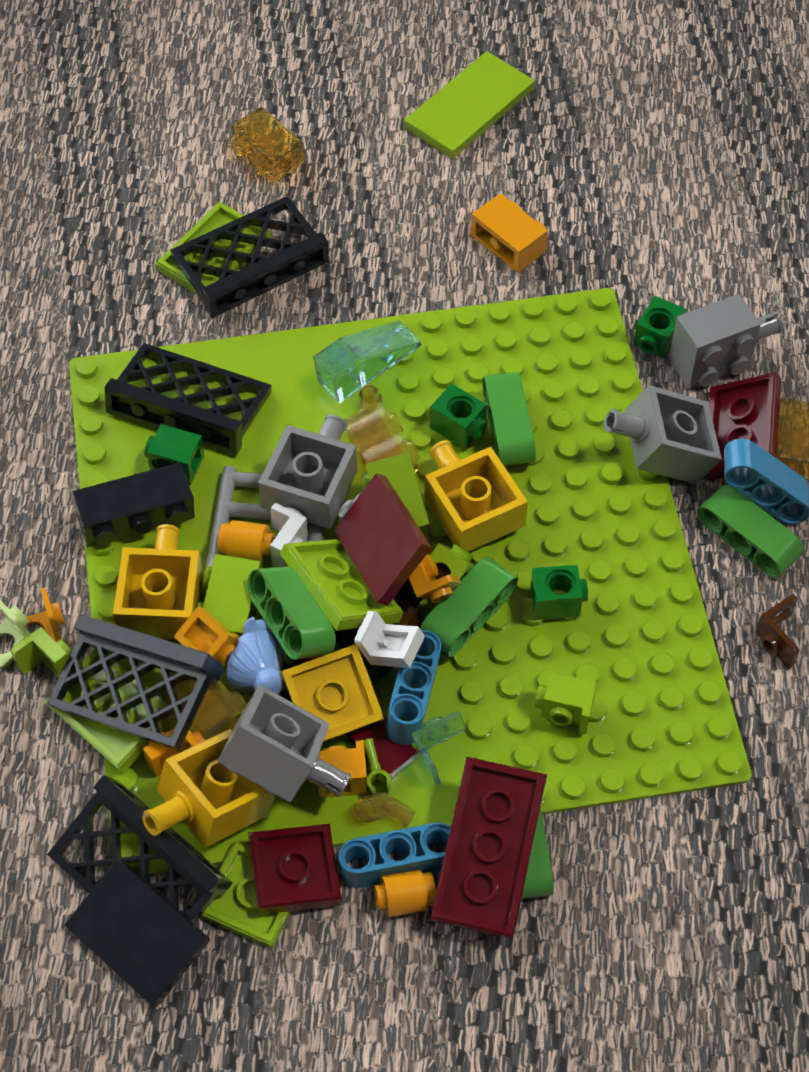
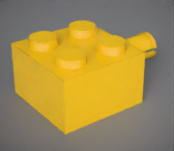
(473, 496)
(158, 586)
(206, 795)

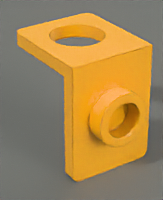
(50, 618)

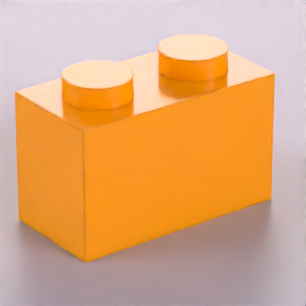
(509, 232)

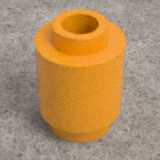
(245, 540)
(405, 893)

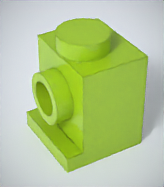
(567, 700)

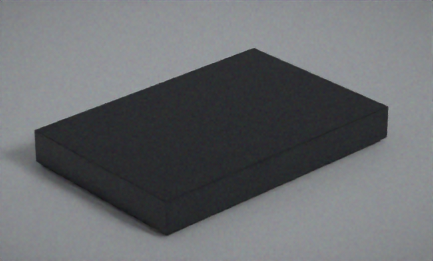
(137, 932)

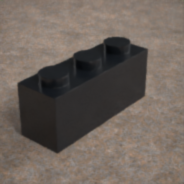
(133, 504)

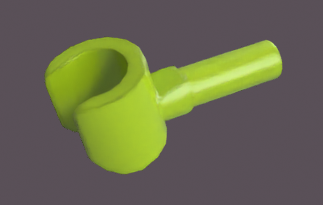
(375, 769)

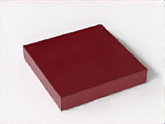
(294, 869)

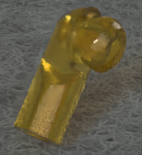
(369, 401)
(382, 806)

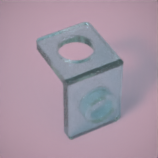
(433, 733)

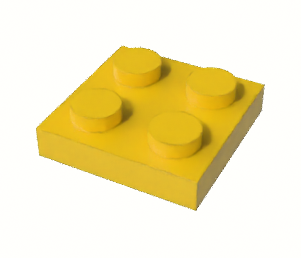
(335, 691)

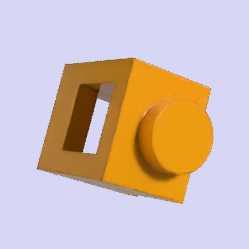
(349, 761)

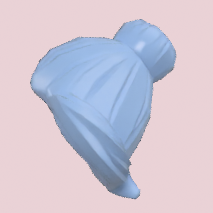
(256, 660)

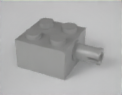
(718, 340)
(668, 434)
(310, 472)
(280, 747)

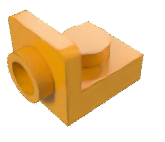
(427, 586)
(207, 635)

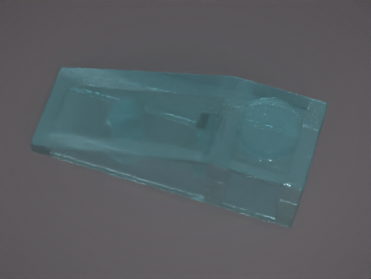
(362, 357)

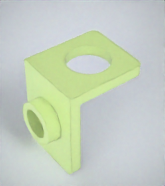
(13, 626)

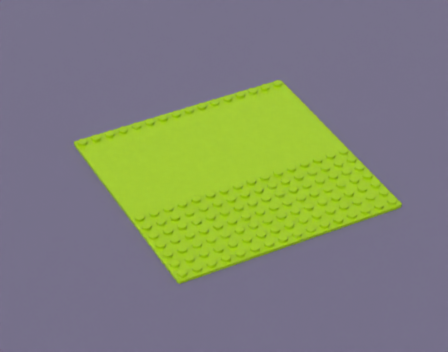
(643, 634)

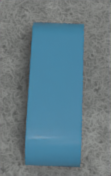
(766, 481)
(409, 701)
(377, 847)

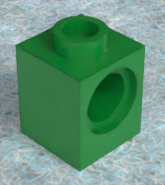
(656, 327)
(455, 404)
(175, 446)
(551, 605)

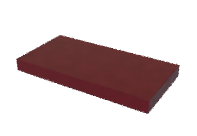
(489, 848)

